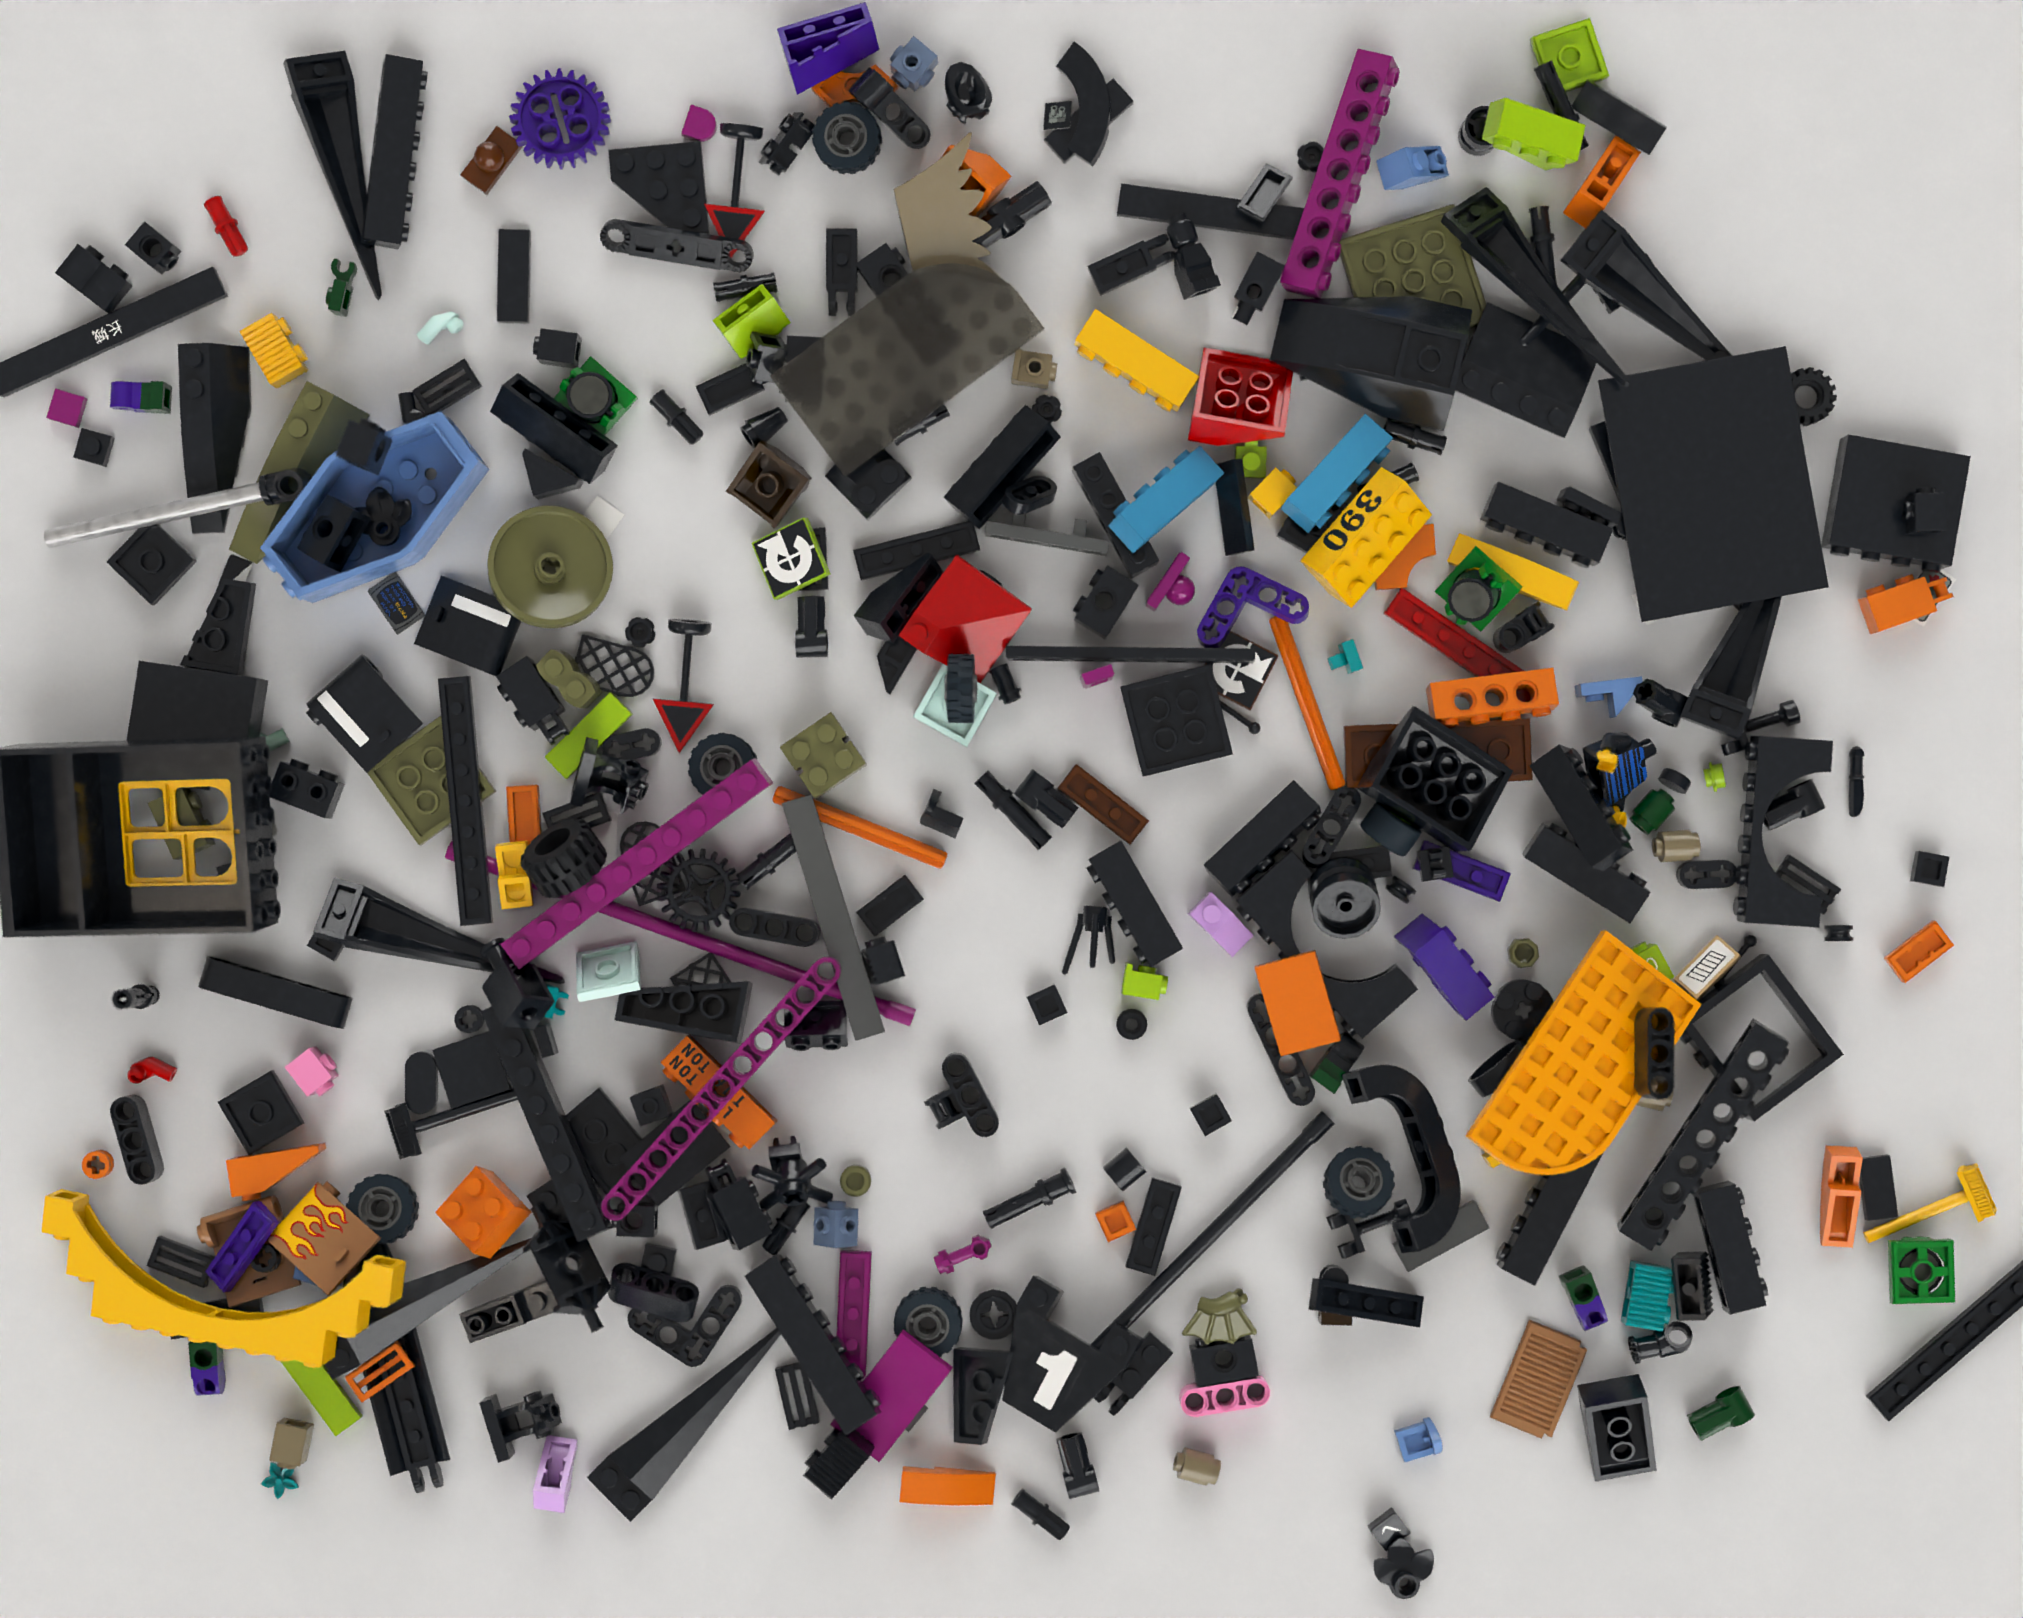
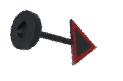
(736, 221)
(683, 716)

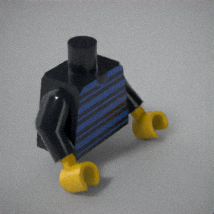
(1618, 768)

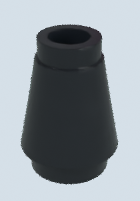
(763, 426)

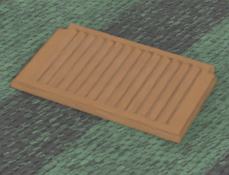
(1539, 1380)

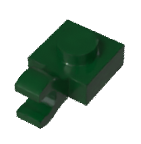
(339, 295)

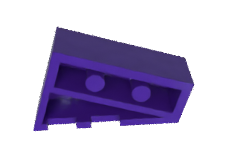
(827, 44)
(1446, 965)

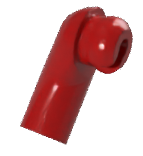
(150, 1067)

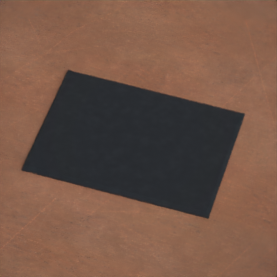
(1713, 484)

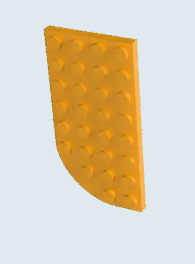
(1577, 1069)

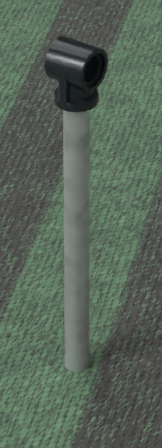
(271, 489)

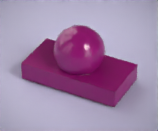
(1176, 587)

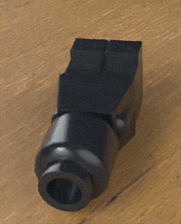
(1191, 261)

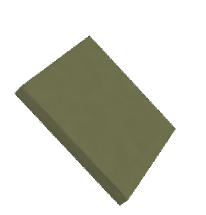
(1413, 260)

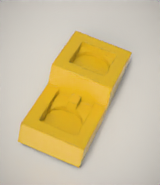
(513, 882)

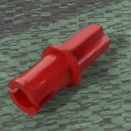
(226, 226)

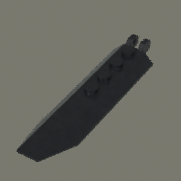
(406, 1408)

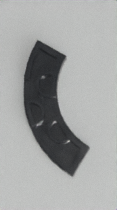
(1093, 103)

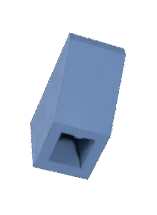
(1412, 167)

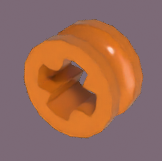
(91, 1171)

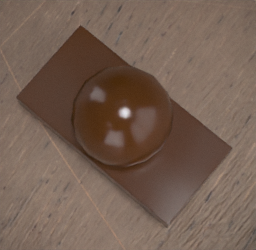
(491, 160)

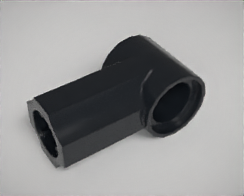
(811, 636)
(1660, 701)
(1041, 795)
(1799, 802)
(1078, 1473)

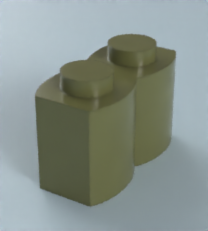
(562, 671)

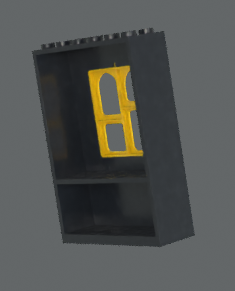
(73, 838)

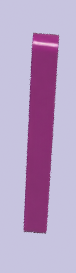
(708, 1095)

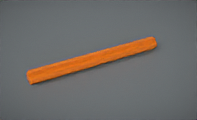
(1307, 703)
(869, 830)

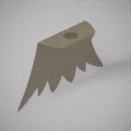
(936, 214)

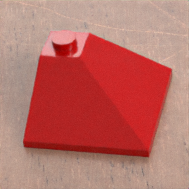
(1239, 399)
(965, 616)

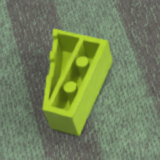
(1533, 134)

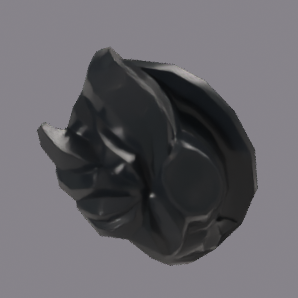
(967, 92)

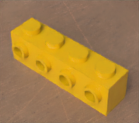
(1136, 361)

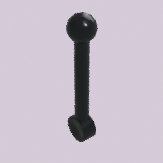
(1254, 727)
(1750, 941)

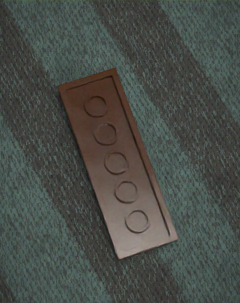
(1503, 740)

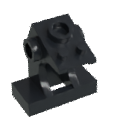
(589, 778)
(504, 1425)

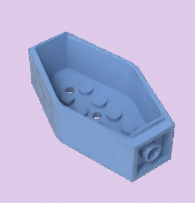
(415, 448)

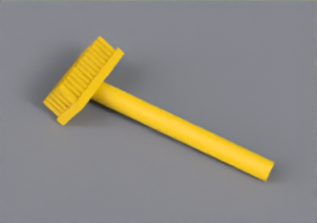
(1974, 1191)

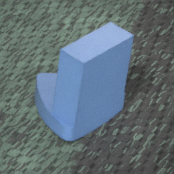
(1419, 1440)

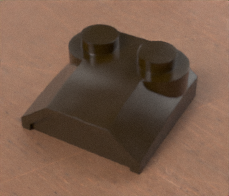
(769, 483)

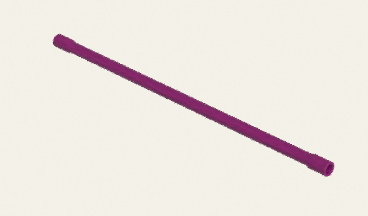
(888, 1008)

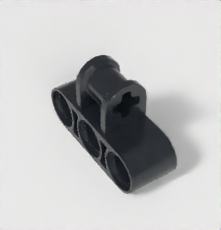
(954, 1103)

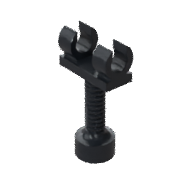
(1787, 714)
(1348, 1249)

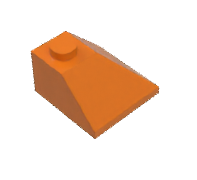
(985, 176)

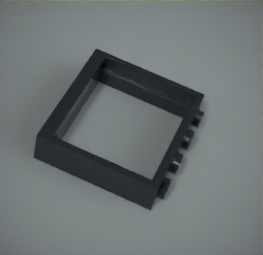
(1795, 1005)

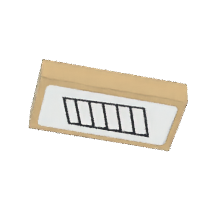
(1707, 968)

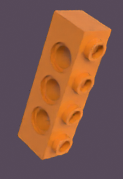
(1538, 683)

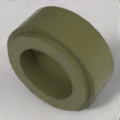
(855, 1180)

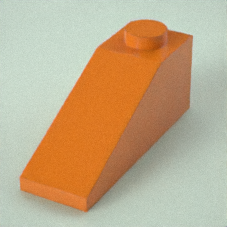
(1602, 181)
(260, 1172)

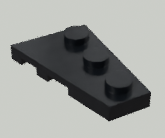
(225, 631)
(977, 1391)

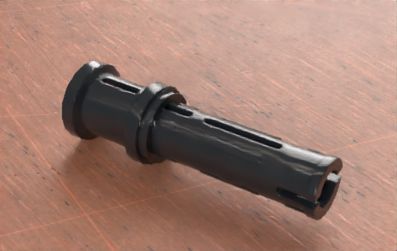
(1042, 1193)

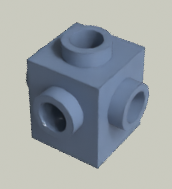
(915, 55)
(835, 1225)

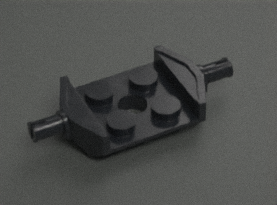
(573, 1290)

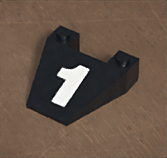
(1055, 1370)

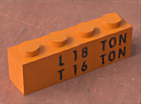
(741, 1115)

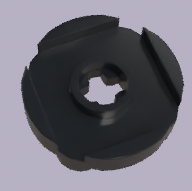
(1507, 1002)

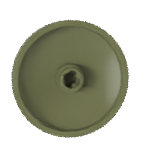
(550, 566)

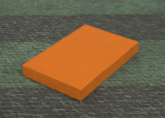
(1298, 1003)

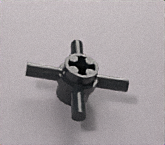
(792, 1182)

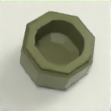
(1523, 952)

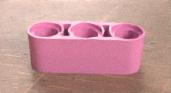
(1238, 1401)

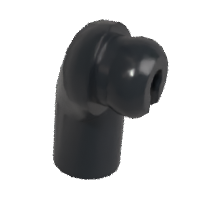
(408, 408)

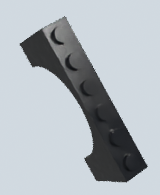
(1771, 767)
(1359, 1002)

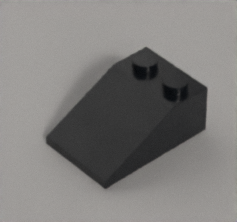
(1617, 1427)

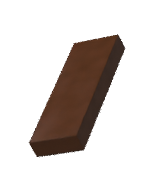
(1103, 804)

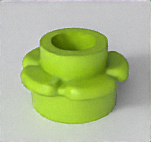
(1715, 776)

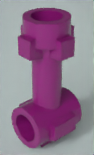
(978, 1248)

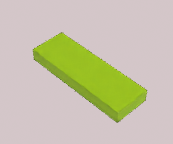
(597, 724)
(325, 1395)

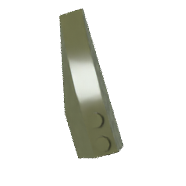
(304, 442)

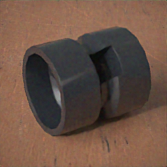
(1472, 131)

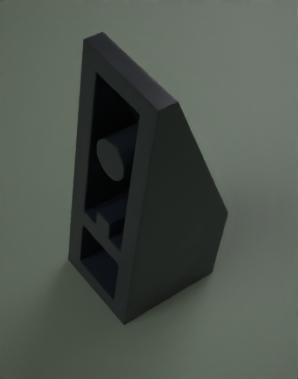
(895, 601)

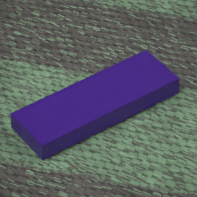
(1473, 874)
(242, 1246)

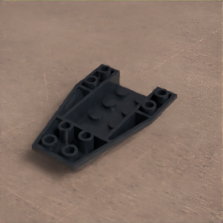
(1378, 352)

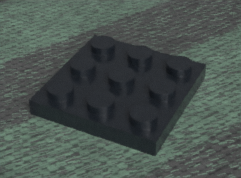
(1176, 720)

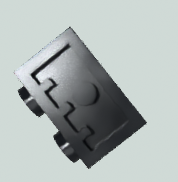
(822, 1027)

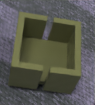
(823, 755)

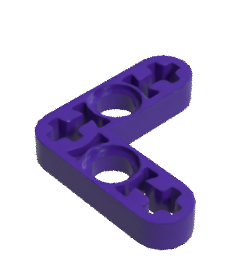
(1250, 594)

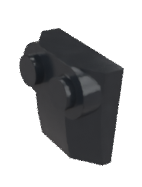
(871, 483)

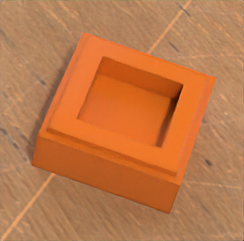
(1115, 1221)

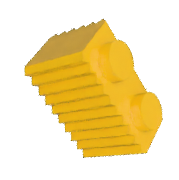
(274, 350)

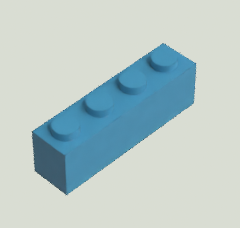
(1337, 473)
(1165, 499)

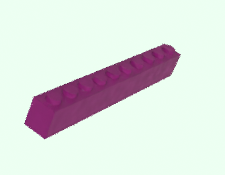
(637, 863)

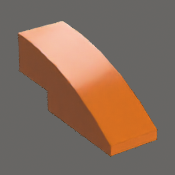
(1840, 1196)
(946, 1486)

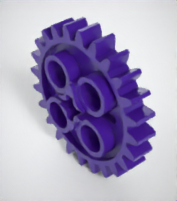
(533, 126)

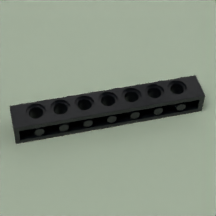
(1654, 1232)

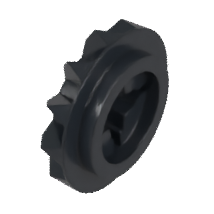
(984, 1325)

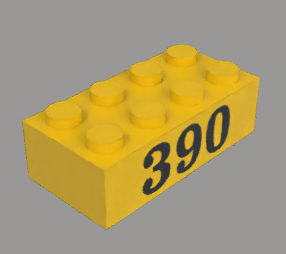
(1366, 537)

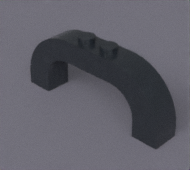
(1428, 1147)

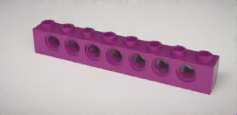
(1366, 69)

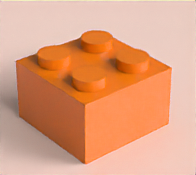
(483, 1212)

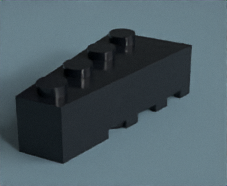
(697, 1010)

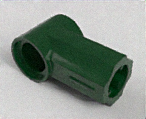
(1727, 1410)

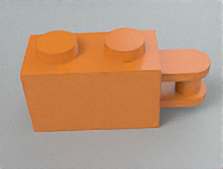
(1902, 603)

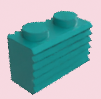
(1647, 1296)

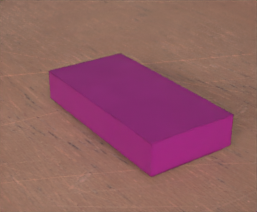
(1097, 676)

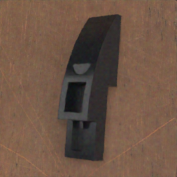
(508, 1311)

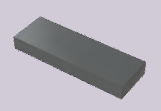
(1467, 1224)

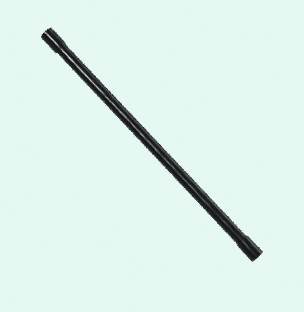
(1309, 1136)

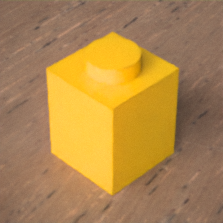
(1273, 491)

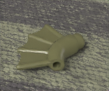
(1221, 1319)

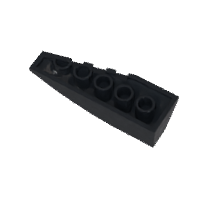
(213, 421)

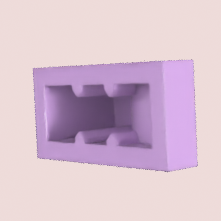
(1220, 924)
(554, 1474)

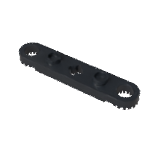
(698, 250)

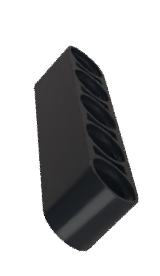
(275, 992)

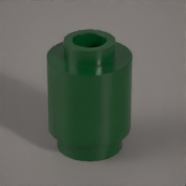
(1652, 811)

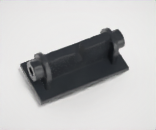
(792, 132)

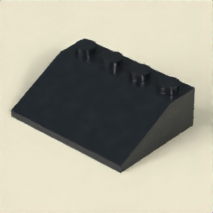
(1529, 382)
(1435, 780)

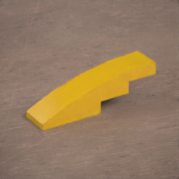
(1536, 580)

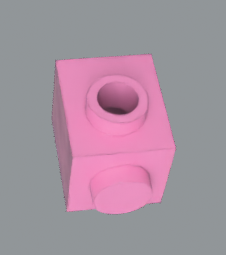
(313, 1071)

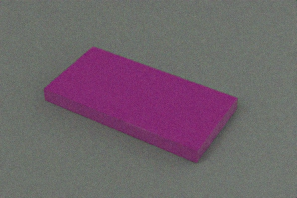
(903, 1383)

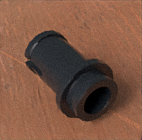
(1005, 684)

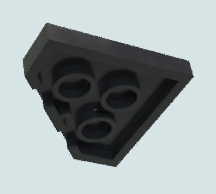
(665, 182)

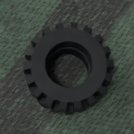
(563, 858)

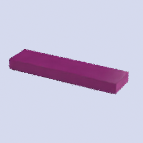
(854, 1304)

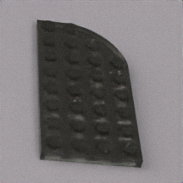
(904, 358)

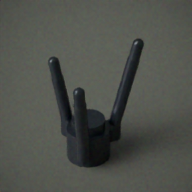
(1094, 919)

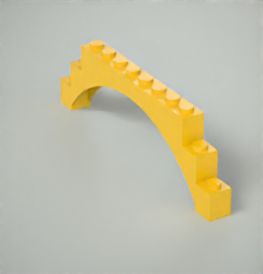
(135, 1298)

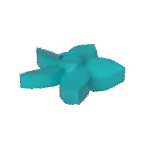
(279, 1479)

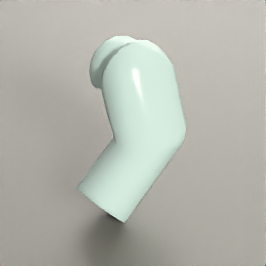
(439, 322)

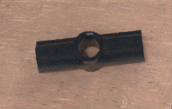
(1012, 213)

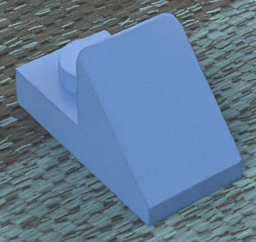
(1618, 692)

